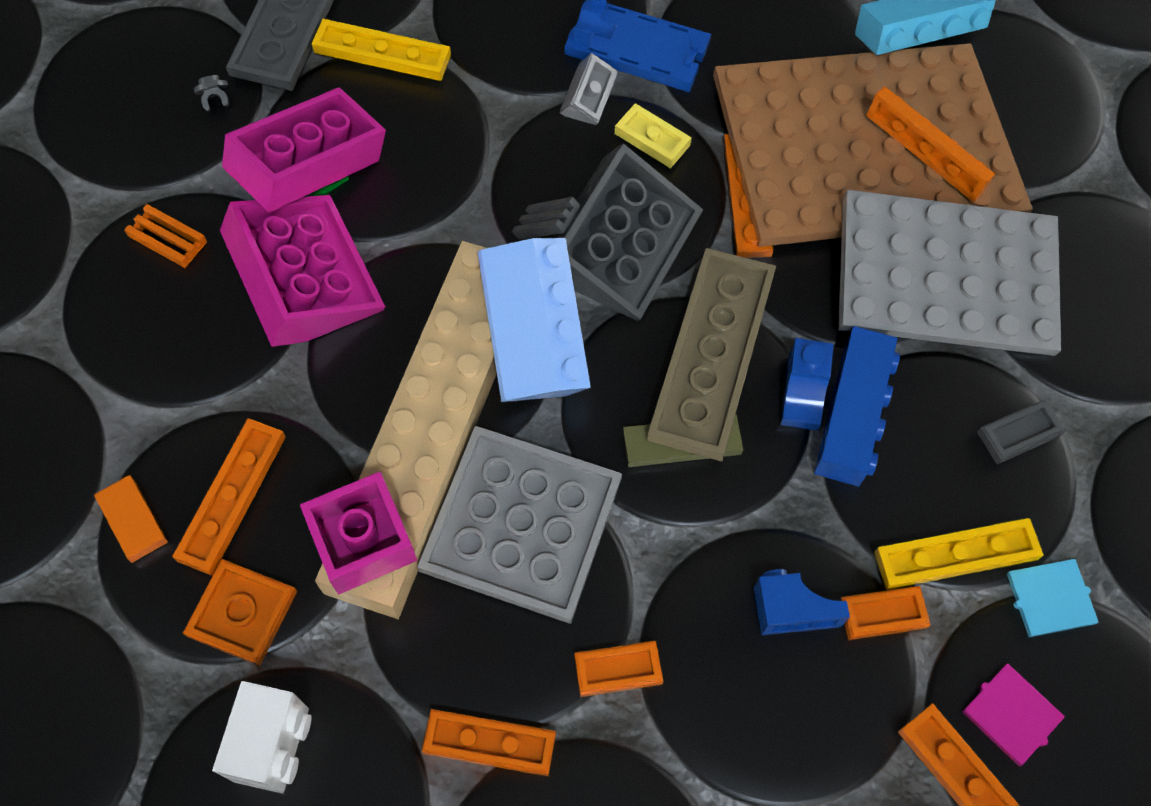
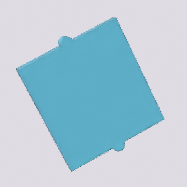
(1052, 598)

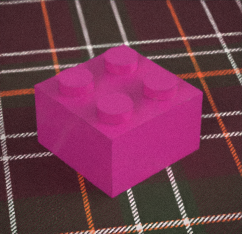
(358, 533)

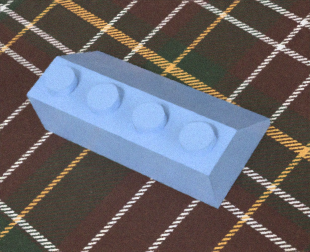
(533, 319)

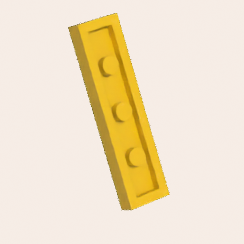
(381, 49)
(958, 553)

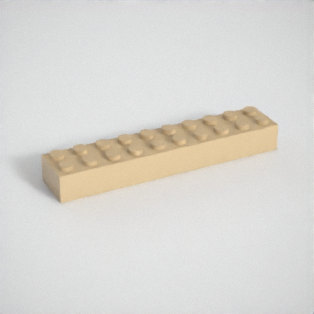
(430, 423)

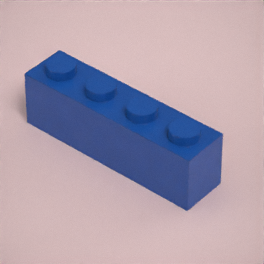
(856, 407)

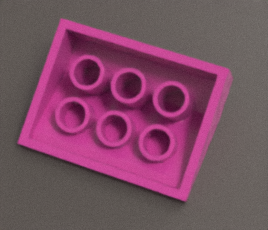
(299, 268)

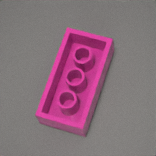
(302, 148)

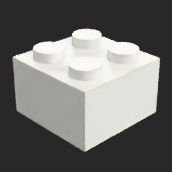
(263, 738)

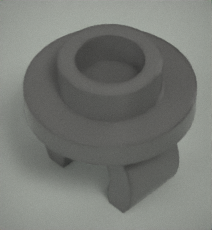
(210, 87)

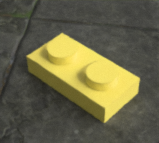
(652, 135)

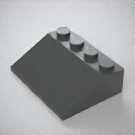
(627, 232)

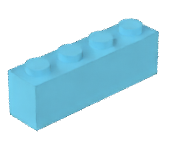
(907, 23)

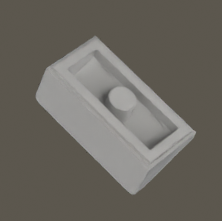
(589, 90)

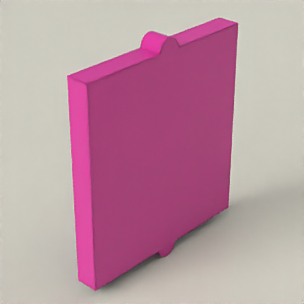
(1013, 714)

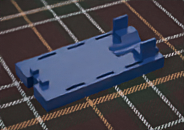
(638, 44)

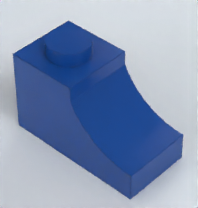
(806, 383)
(790, 606)

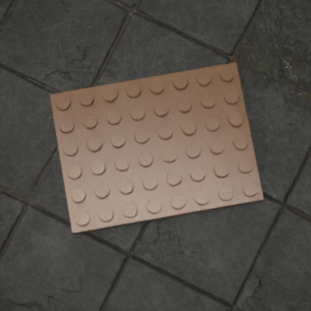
(808, 140)

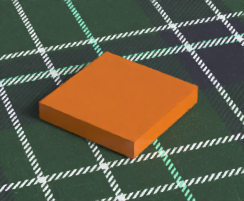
(240, 612)

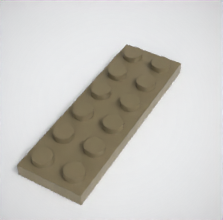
(712, 355)

